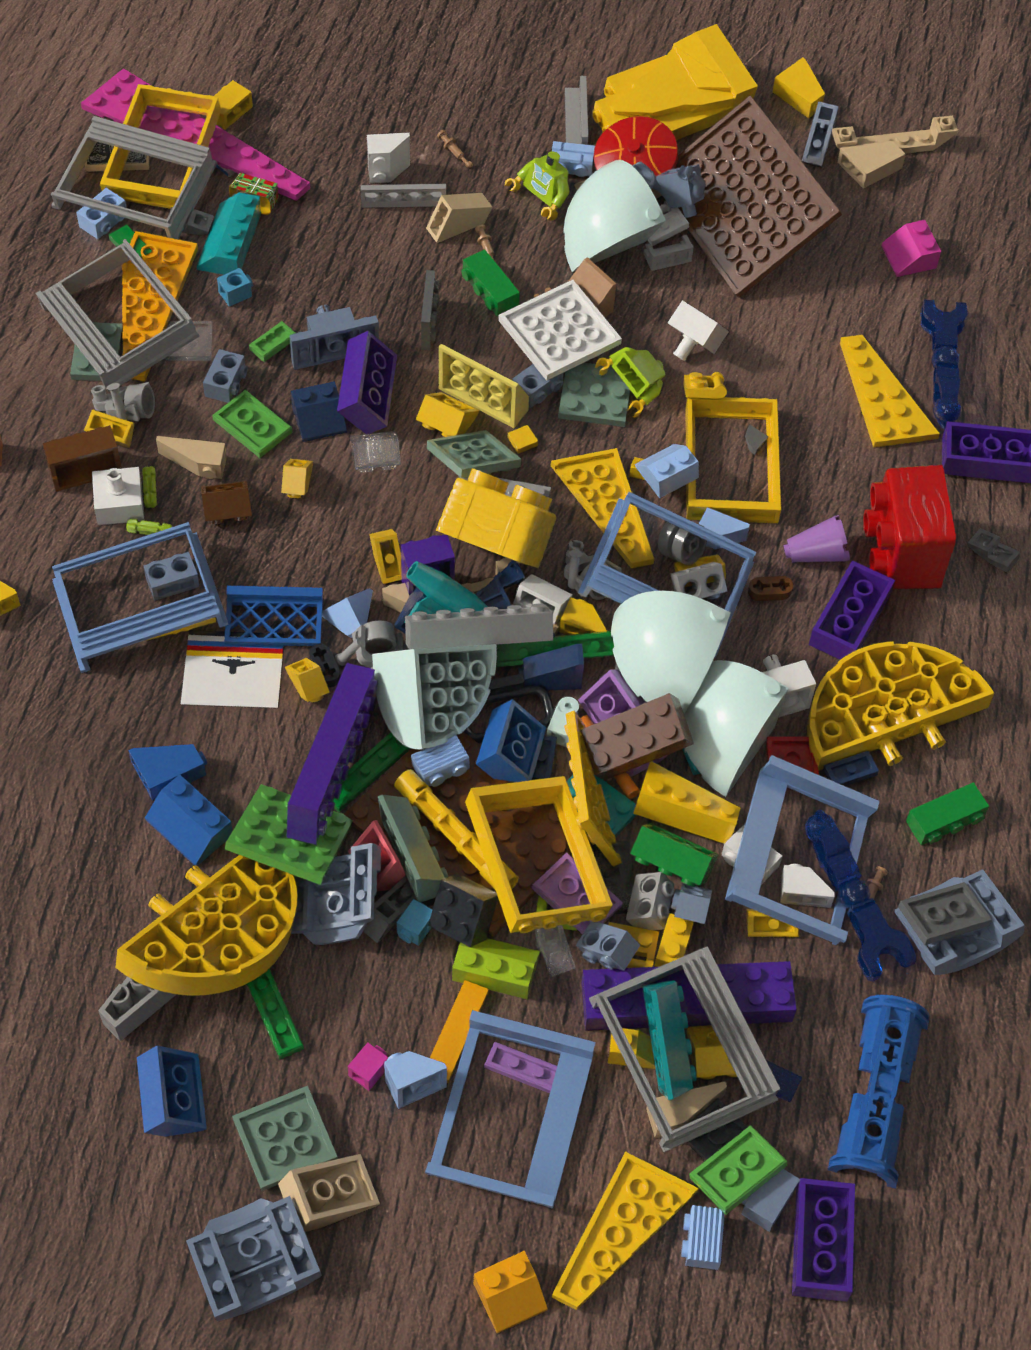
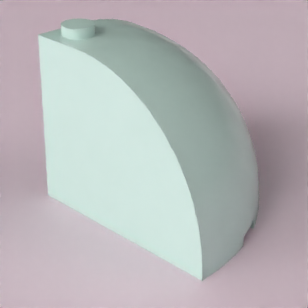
(610, 214)
(666, 643)
(433, 691)
(731, 721)

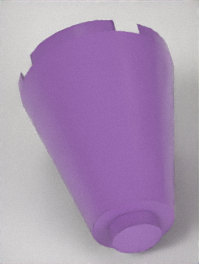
(819, 543)

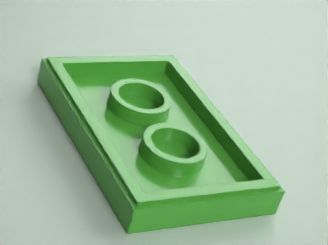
(252, 423)
(738, 1169)

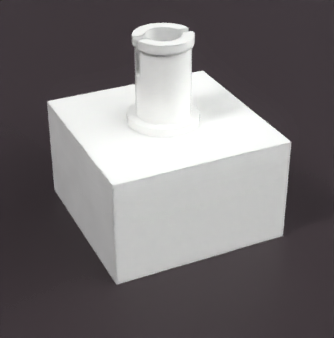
(696, 330)
(117, 495)
(797, 679)

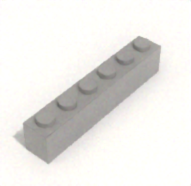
(479, 627)

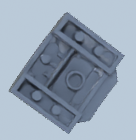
(343, 901)
(975, 946)
(253, 1257)

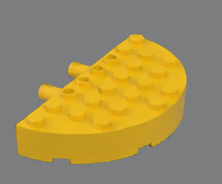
(888, 696)
(217, 933)

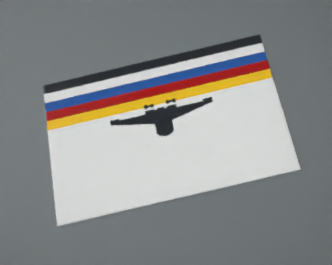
(231, 672)

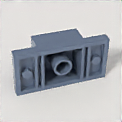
(328, 336)

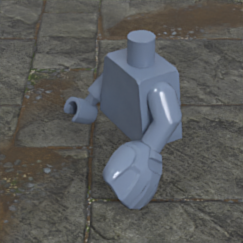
(678, 186)

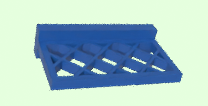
(279, 597)

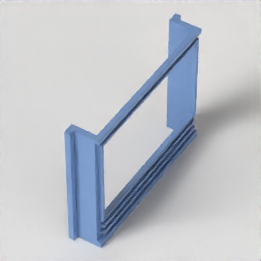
(622, 587)
(145, 624)
(760, 831)
(559, 1115)

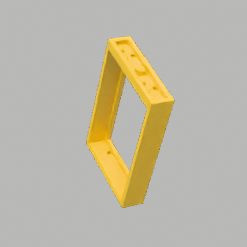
(166, 99)
(737, 408)
(529, 794)

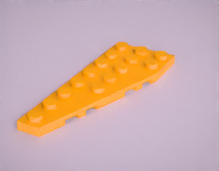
(142, 307)

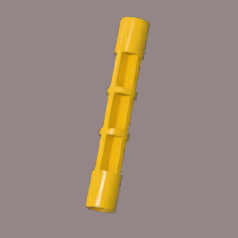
(444, 820)

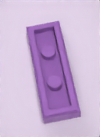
(521, 1067)

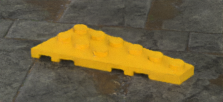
(885, 404)
(627, 1216)

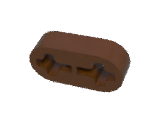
(770, 588)

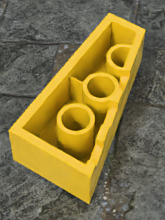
(685, 805)

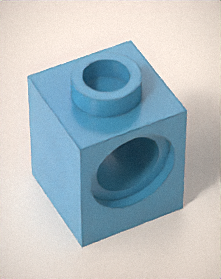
(235, 286)
(414, 923)

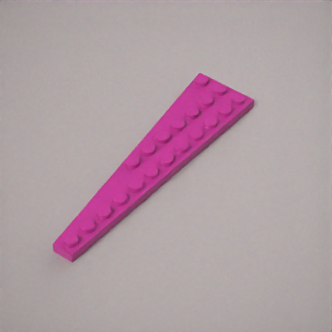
(230, 152)

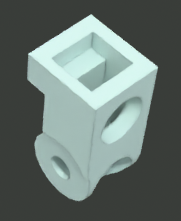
(558, 720)

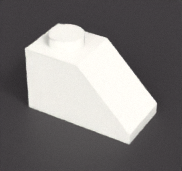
(804, 887)

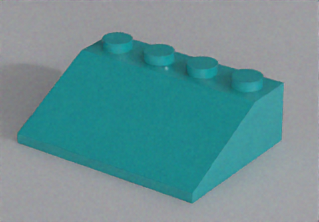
(668, 1038)

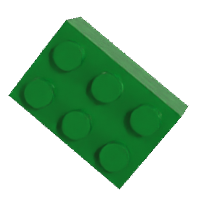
(674, 855)

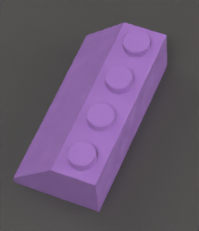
(609, 698)

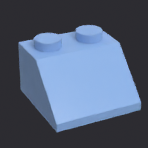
(669, 469)
(413, 1077)

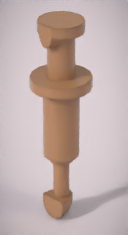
(450, 144)
(484, 239)
(874, 884)

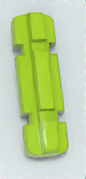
(149, 487)
(145, 527)

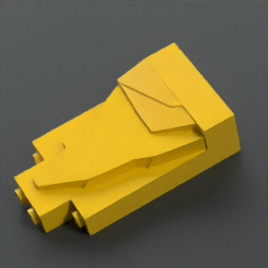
(683, 89)

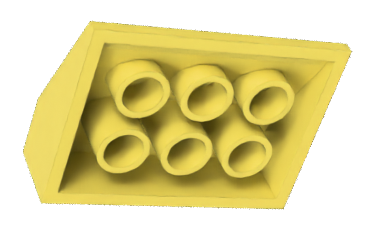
(481, 387)

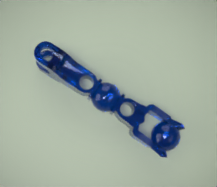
(945, 359)
(854, 894)

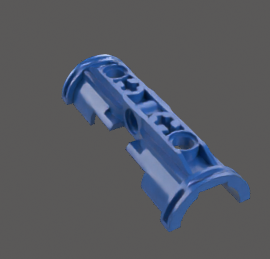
(855, 1144)

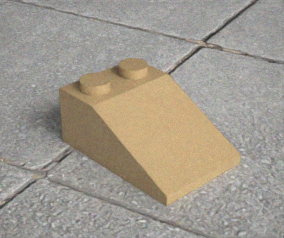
(329, 1191)

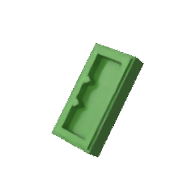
(271, 341)

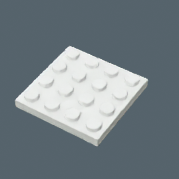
(559, 329)

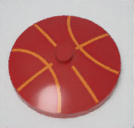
(638, 141)

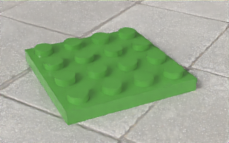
(263, 837)

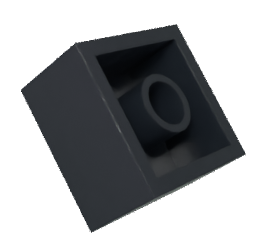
(463, 910)

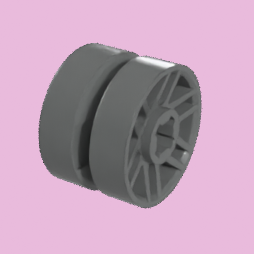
(680, 544)

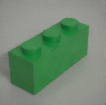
(490, 282)
(947, 814)

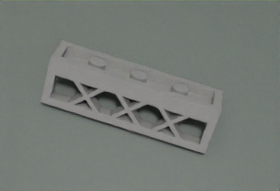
(576, 113)
(401, 195)

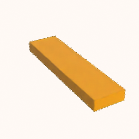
(455, 1031)

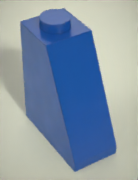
(164, 763)

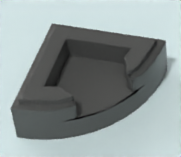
(755, 439)

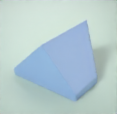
(350, 612)

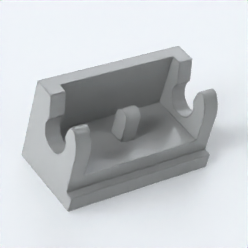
(669, 255)

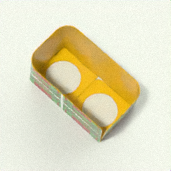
(256, 186)

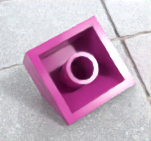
(912, 249)

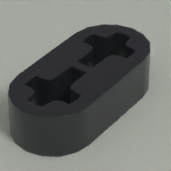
(329, 663)

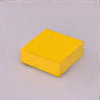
(522, 439)

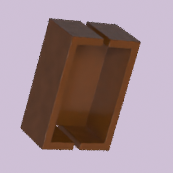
(76, 456)

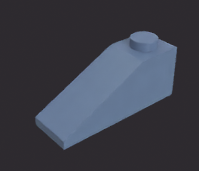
(820, 134)

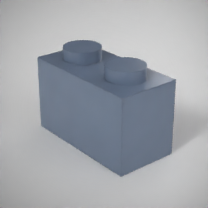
(770, 1199)

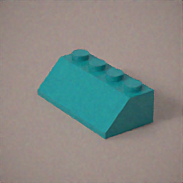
(230, 234)

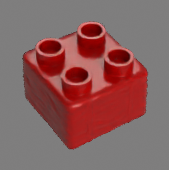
(911, 526)

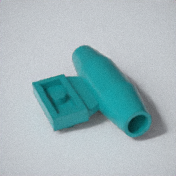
(441, 591)

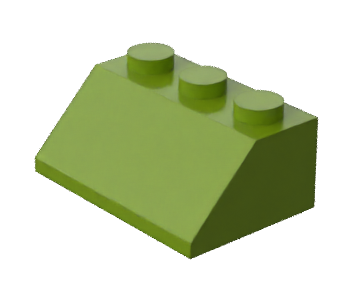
(497, 967)

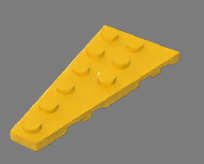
(597, 484)
(589, 796)

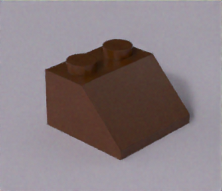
(226, 502)

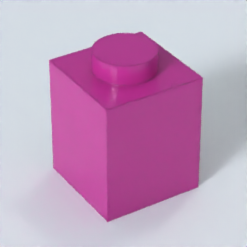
(368, 1066)

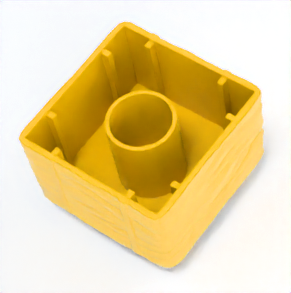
(496, 522)

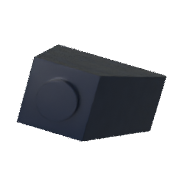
(555, 669)

